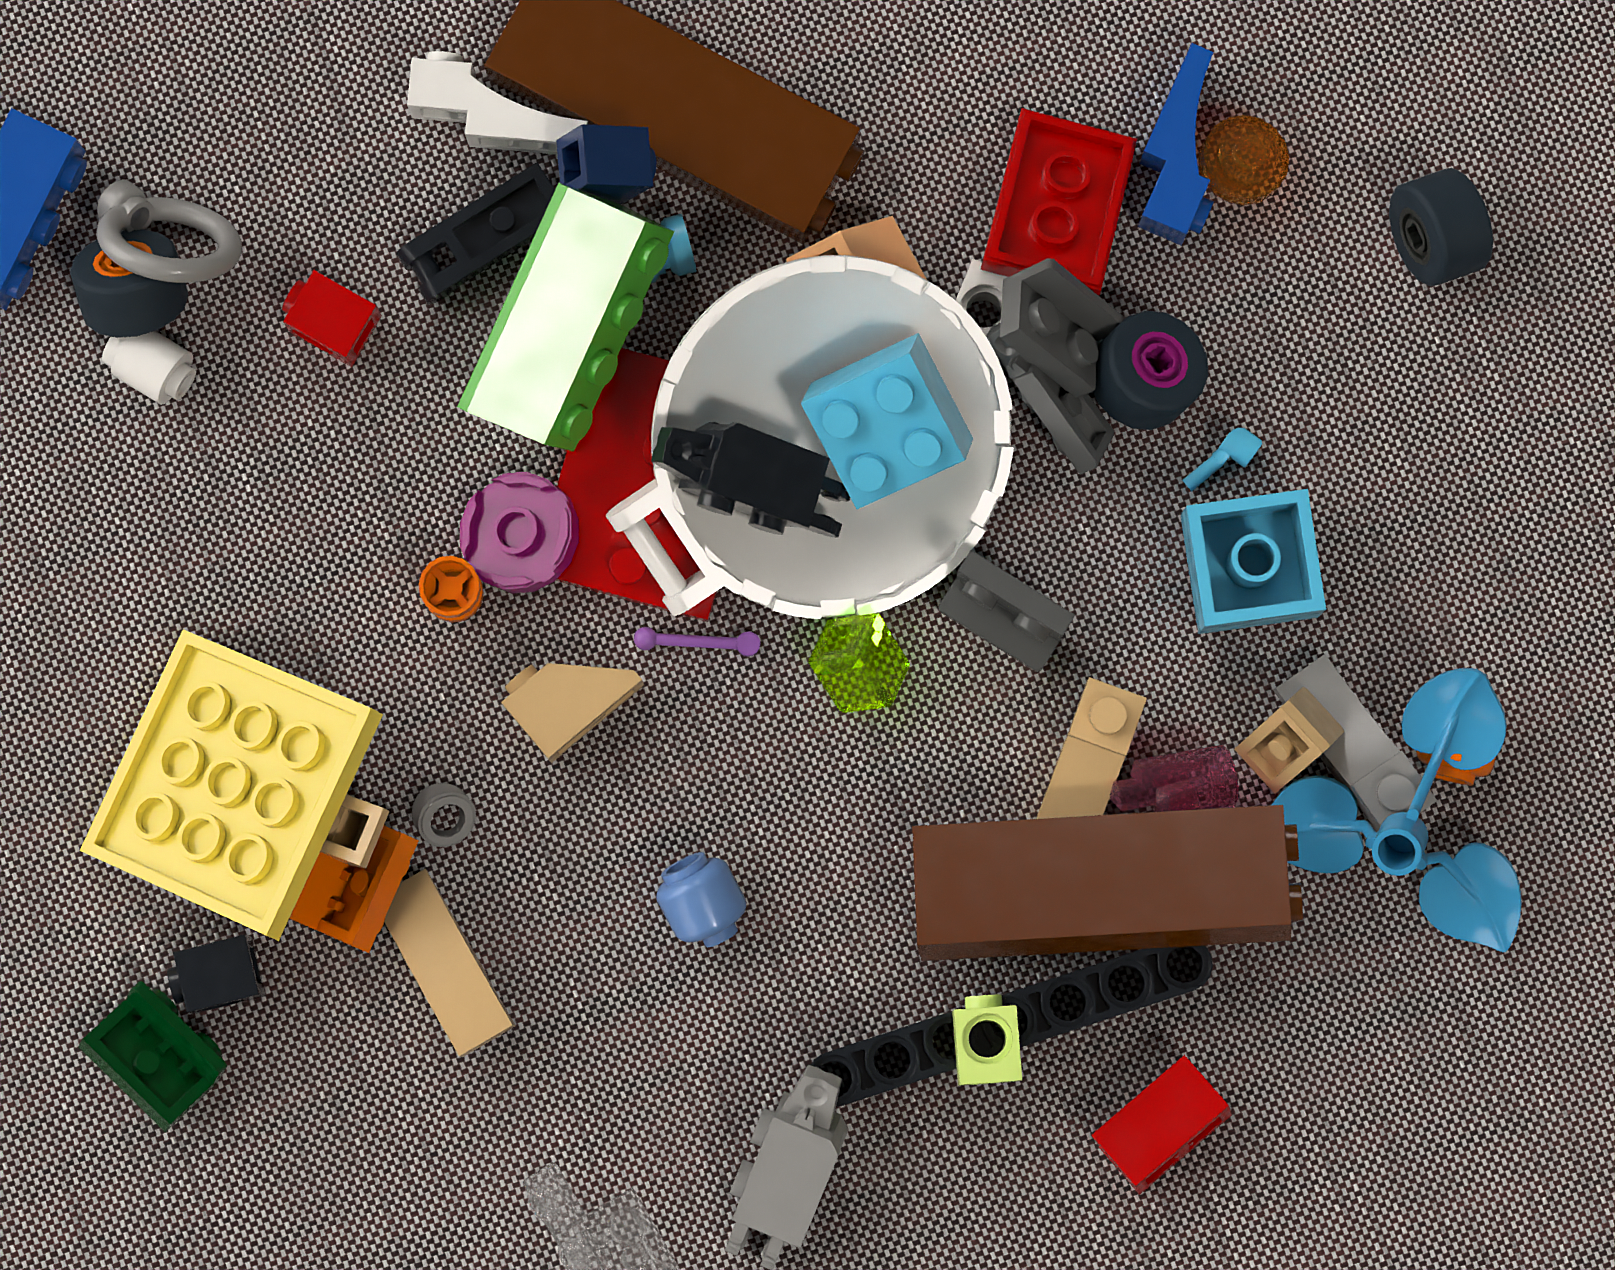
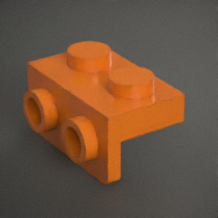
(354, 900)

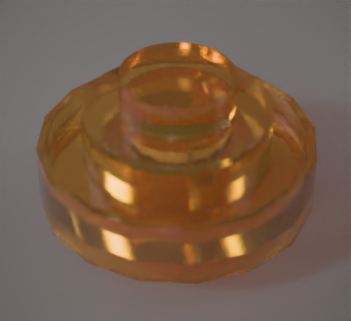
(1244, 160)

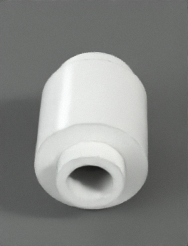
(151, 365)

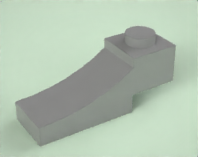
(1363, 754)

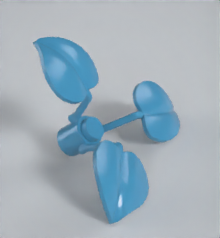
(1463, 897)

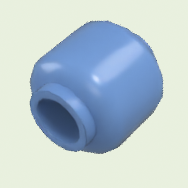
(701, 899)

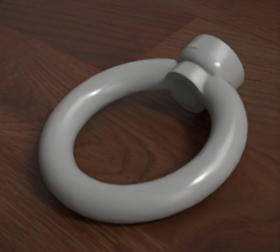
(127, 208)

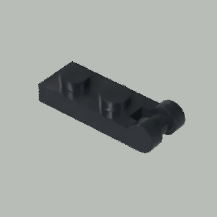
(479, 233)

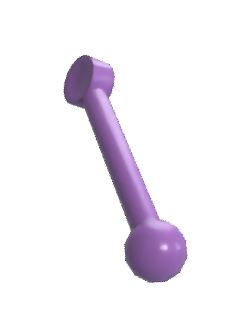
(746, 644)

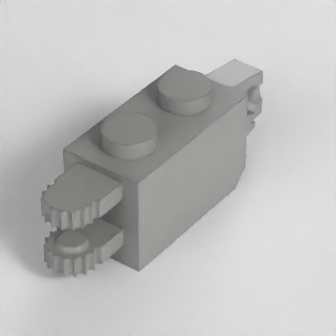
(792, 1165)

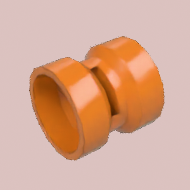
(447, 580)

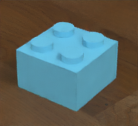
(887, 421)
(1253, 561)

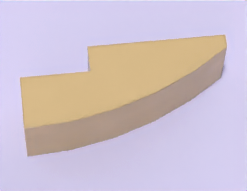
(445, 965)

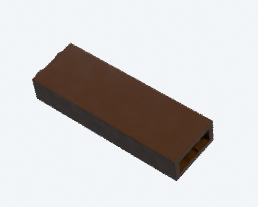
(703, 112)
(1105, 883)

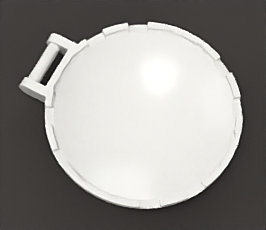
(752, 367)

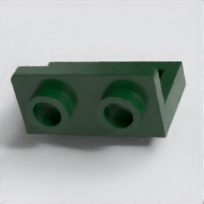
(155, 1055)

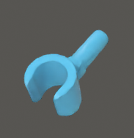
(1238, 445)

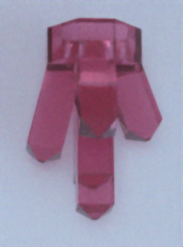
(1180, 782)

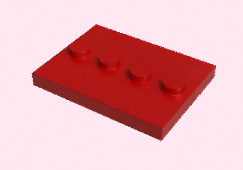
(607, 469)

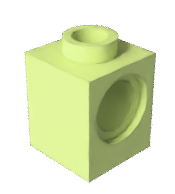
(981, 1070)

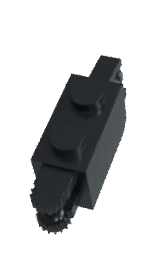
(751, 473)

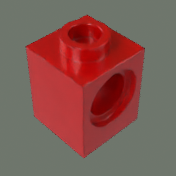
(330, 317)

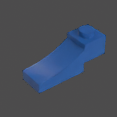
(1178, 194)

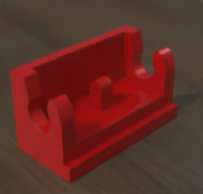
(1162, 1124)

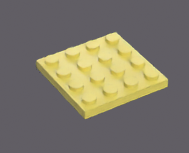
(231, 783)

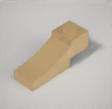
(1092, 751)

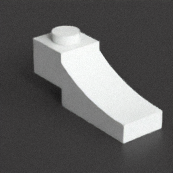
(448, 91)

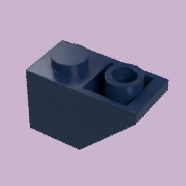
(607, 161)

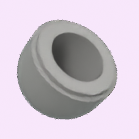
(432, 799)

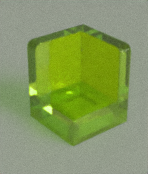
(859, 663)

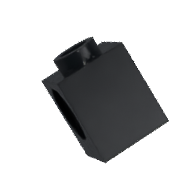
(216, 975)

